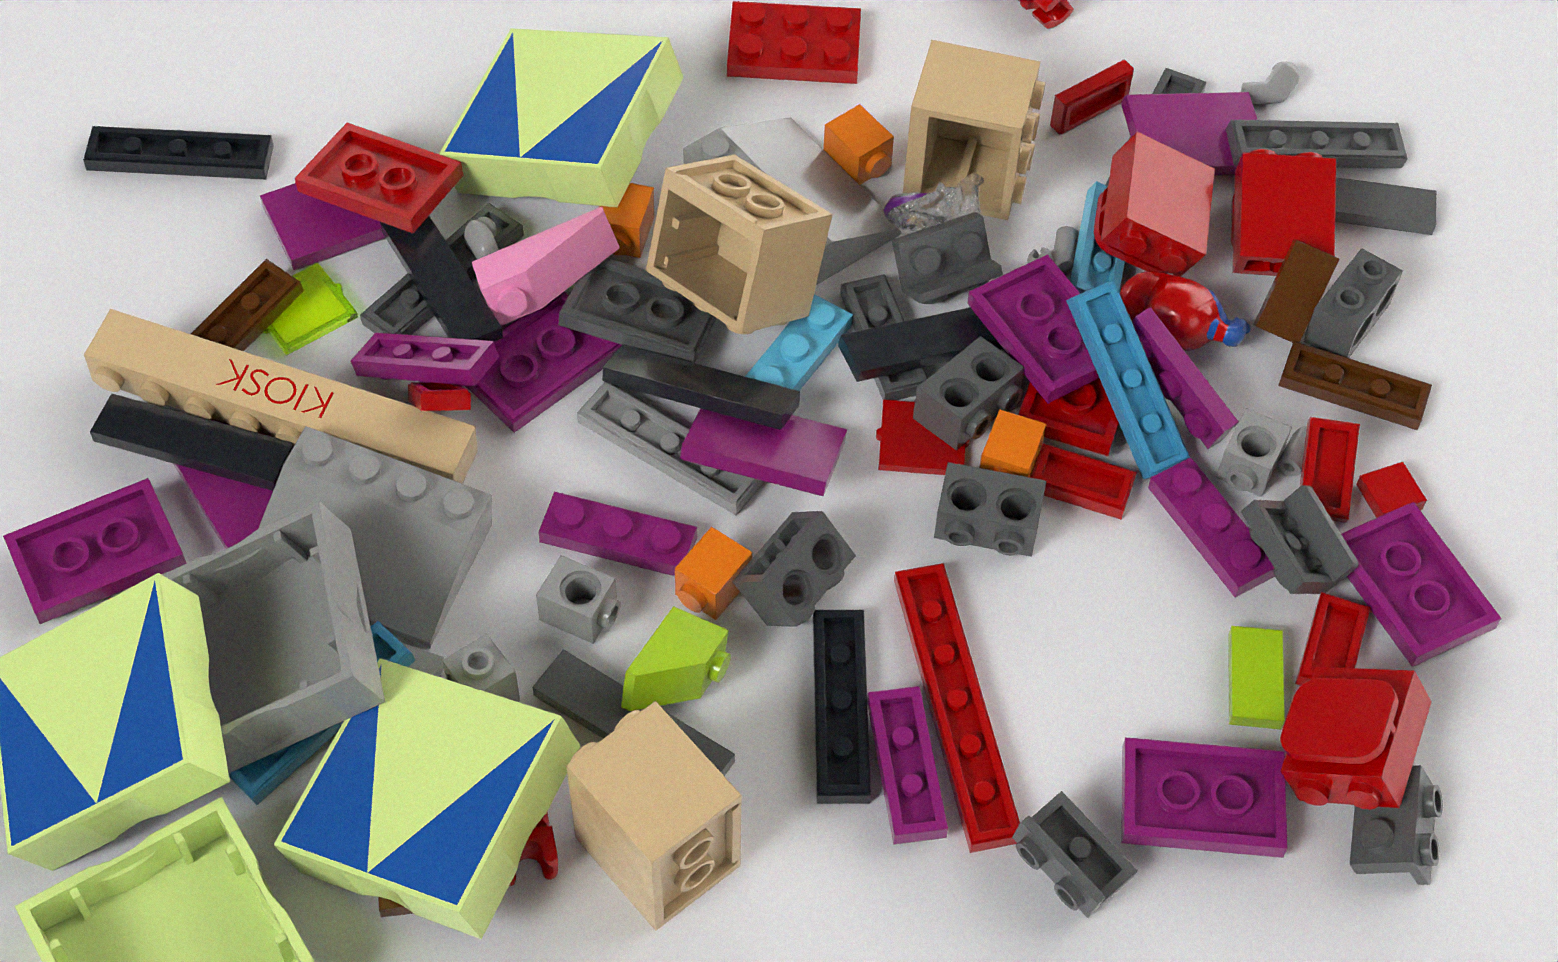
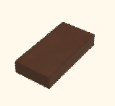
(1296, 291)

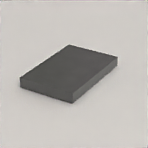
(636, 311)

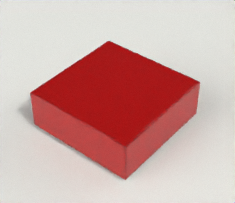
(1390, 489)

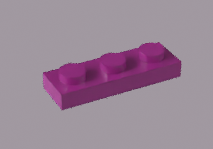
(425, 359)
(1182, 382)
(1212, 526)
(616, 533)
(907, 765)

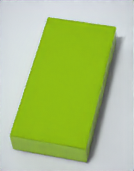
(1256, 677)

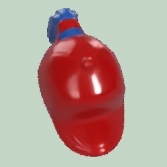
(1185, 309)

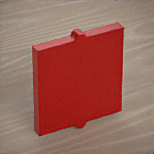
(909, 445)

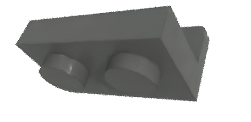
(1300, 542)
(1400, 837)
(1073, 855)

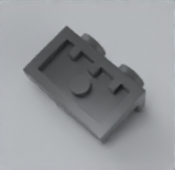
(945, 259)

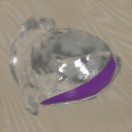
(922, 210)

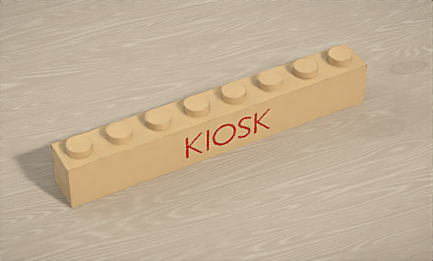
(269, 396)

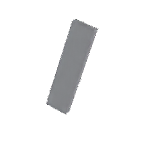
(659, 443)

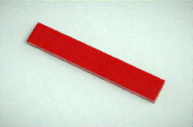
(957, 708)

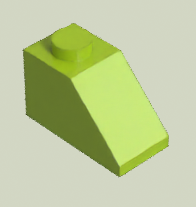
(676, 662)

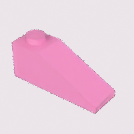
(544, 265)

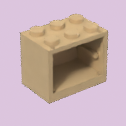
(976, 119)
(738, 243)
(655, 813)

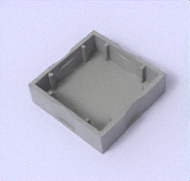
(285, 633)

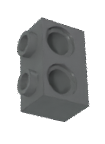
(1353, 304)
(968, 393)
(991, 499)
(801, 557)

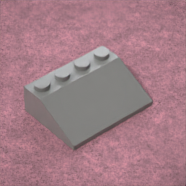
(801, 164)
(407, 526)

